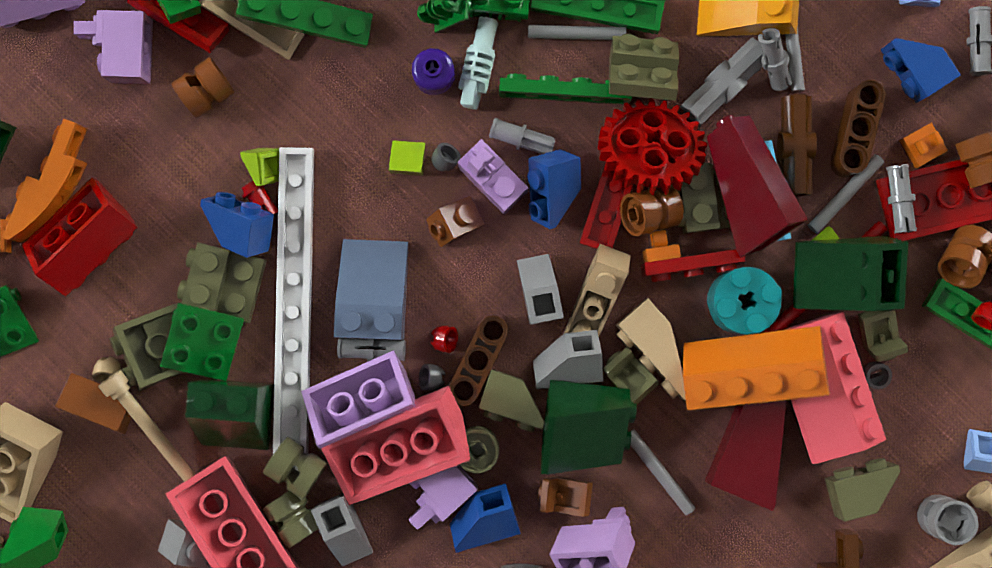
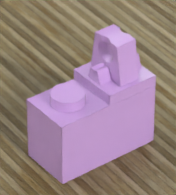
(124, 44)
(492, 176)
(442, 494)
(595, 545)

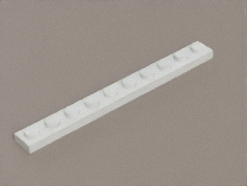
(293, 295)

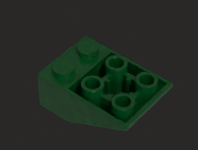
(851, 274)

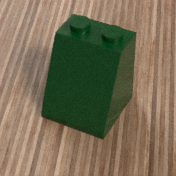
(230, 413)
(585, 426)

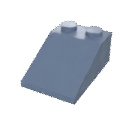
(371, 290)

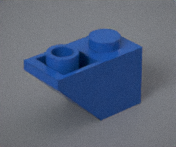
(919, 67)
(553, 185)
(238, 224)
(484, 519)

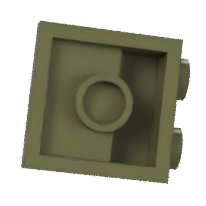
(643, 67)
(703, 203)
(222, 281)
(142, 346)

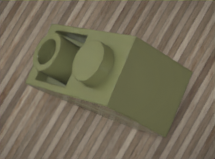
(510, 398)
(861, 490)

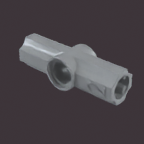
(724, 82)

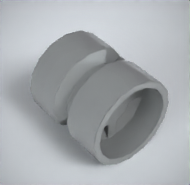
(947, 519)

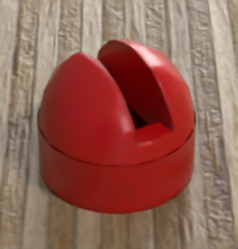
(983, 315)
(444, 338)

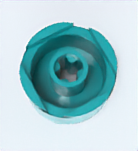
(761, 293)

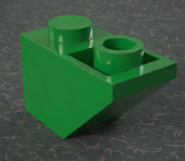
(34, 538)

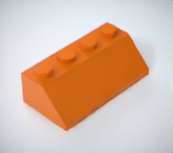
(755, 368)

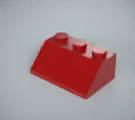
(78, 237)

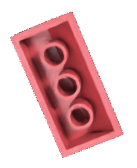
(847, 417)
(400, 448)
(228, 520)

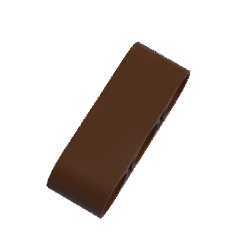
(868, 117)
(478, 343)

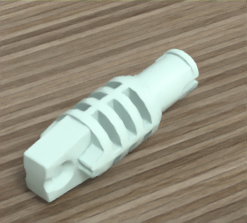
(478, 64)

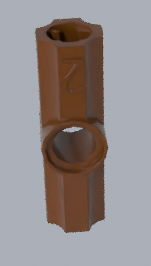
(797, 143)

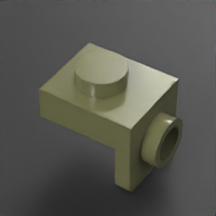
(881, 334)
(630, 374)

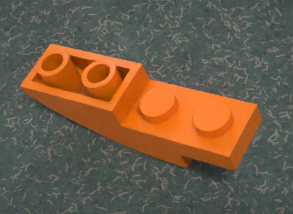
(44, 196)

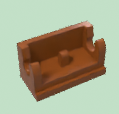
(87, 401)

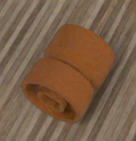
(202, 87)
(978, 155)
(647, 212)
(966, 257)

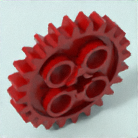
(649, 137)

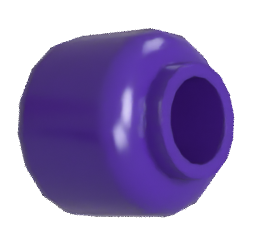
(436, 61)

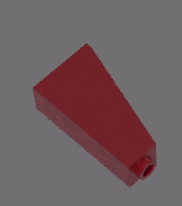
(752, 186)
(751, 453)

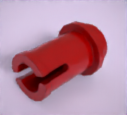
(258, 195)

